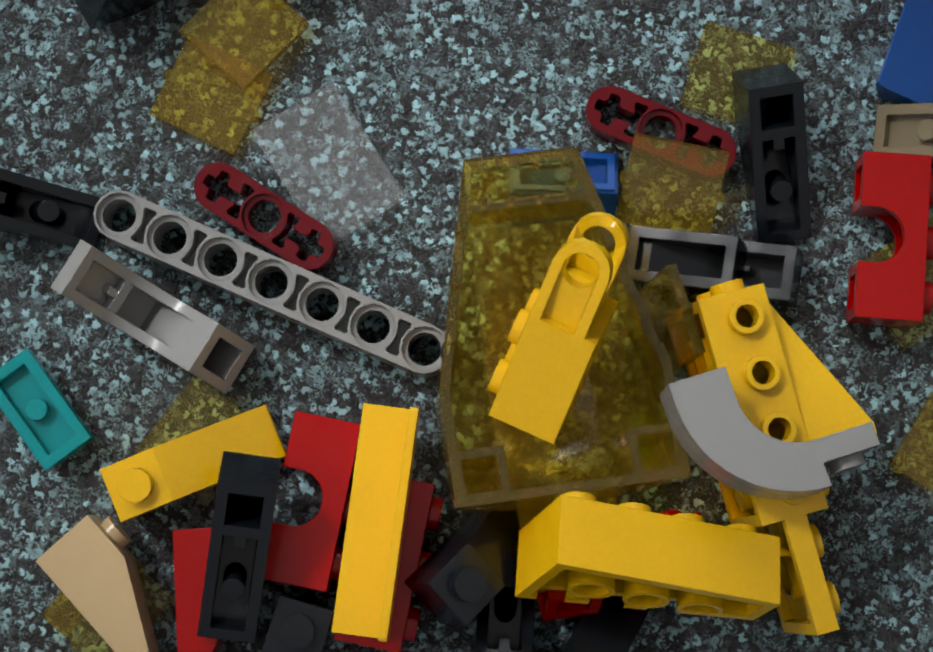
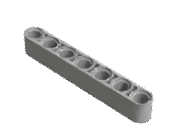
(251, 267)

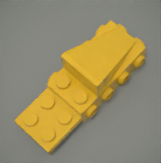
(790, 399)

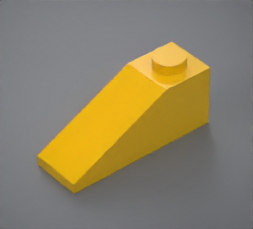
(187, 463)

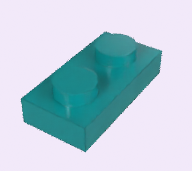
(40, 411)

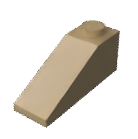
(103, 582)

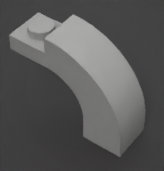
(152, 316)
(741, 456)

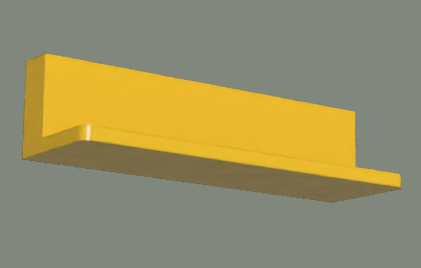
(376, 521)

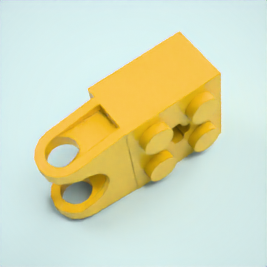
(559, 333)

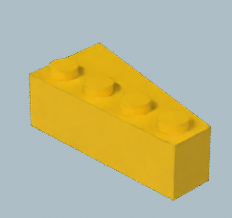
(648, 559)

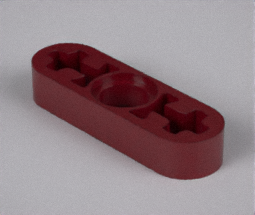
(652, 110)
(241, 184)

